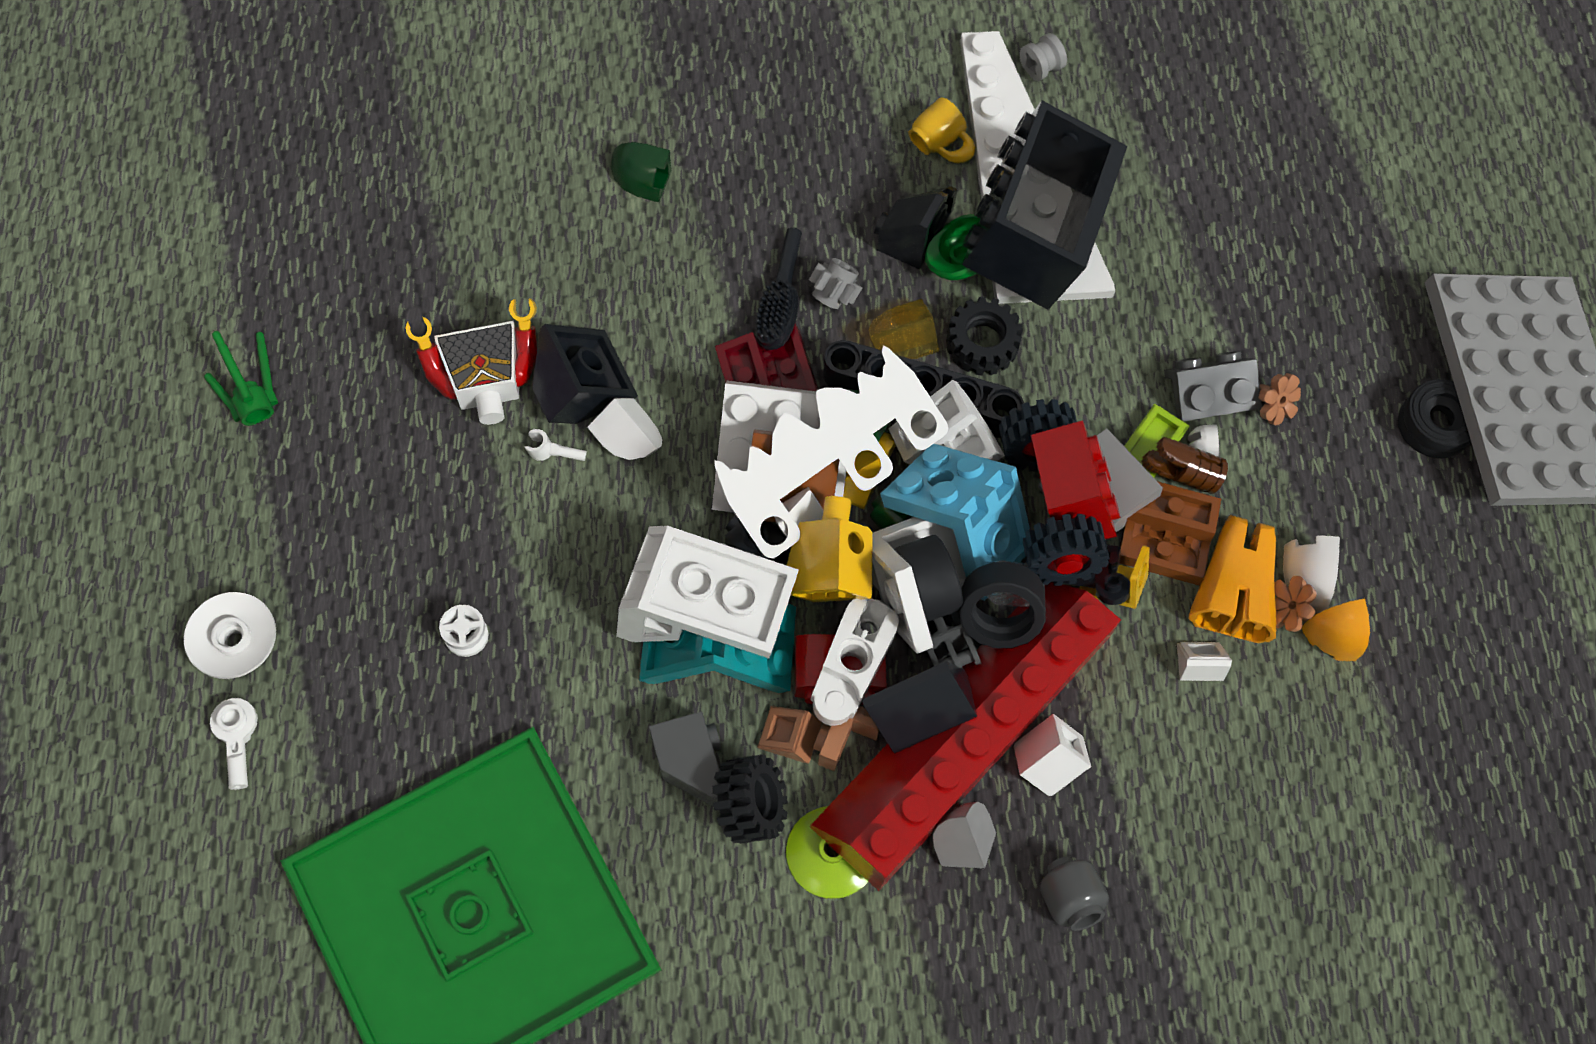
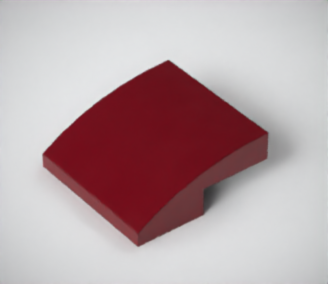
(784, 367)

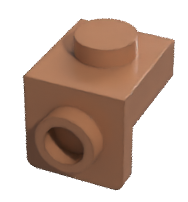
(832, 739)

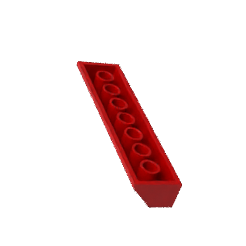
(907, 793)

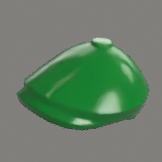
(945, 251)

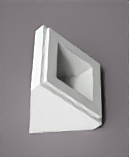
(1202, 661)

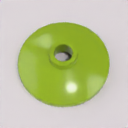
(816, 870)

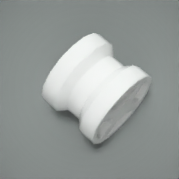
(461, 621)

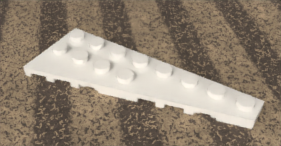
(1040, 202)

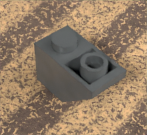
(687, 754)

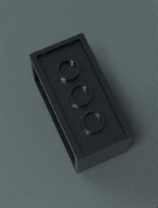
(1070, 154)

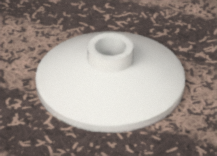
(216, 621)

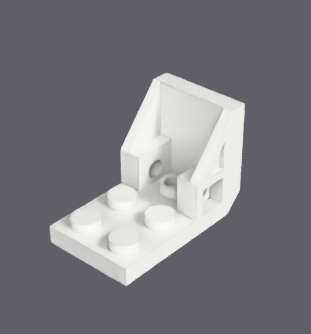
(705, 591)

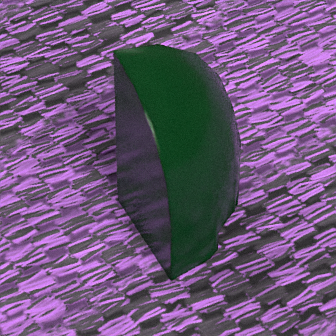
(641, 169)

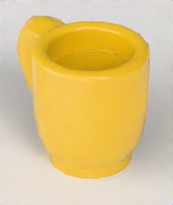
(938, 128)

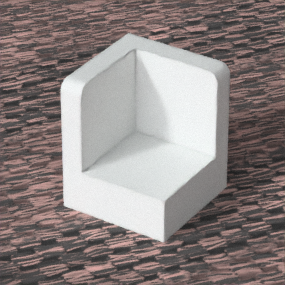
(1051, 755)

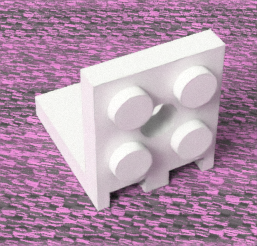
(896, 579)

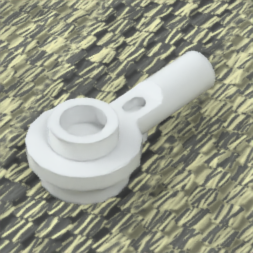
(234, 724)

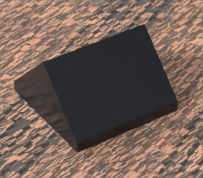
(922, 706)

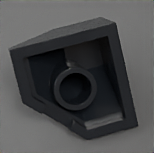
(913, 224)

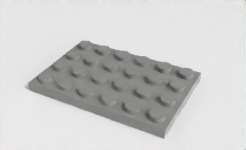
(1522, 383)

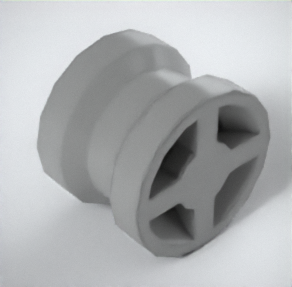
(1043, 57)

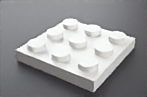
(759, 408)

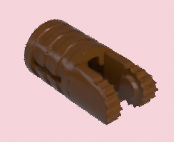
(1187, 465)

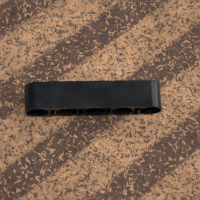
(865, 359)

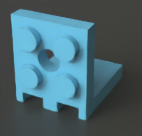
(967, 495)

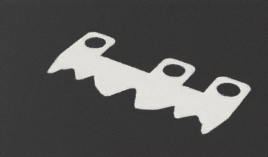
(844, 431)

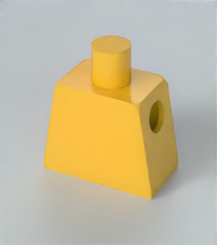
(832, 556)

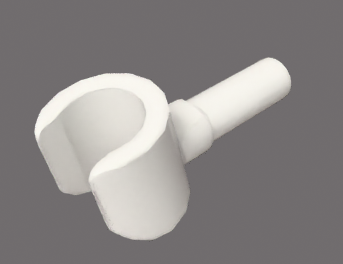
(548, 448)

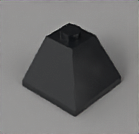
(577, 373)

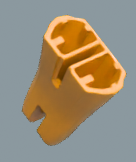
(1239, 584)

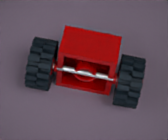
(1074, 489)

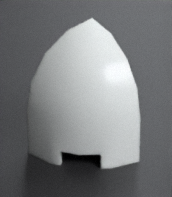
(626, 430)
(1316, 565)

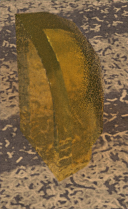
(905, 330)

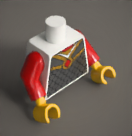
(481, 363)

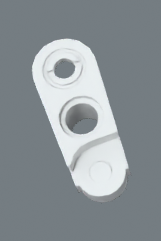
(838, 688)

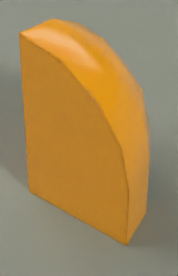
(1340, 630)

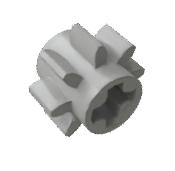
(835, 283)

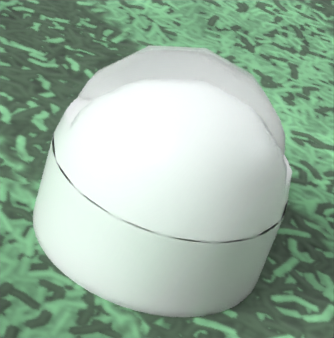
(1205, 438)

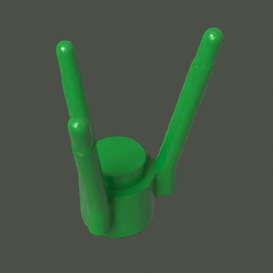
(250, 402)

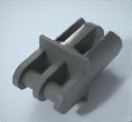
(951, 640)

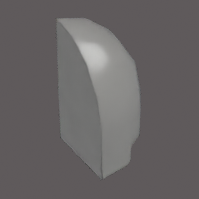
(965, 836)

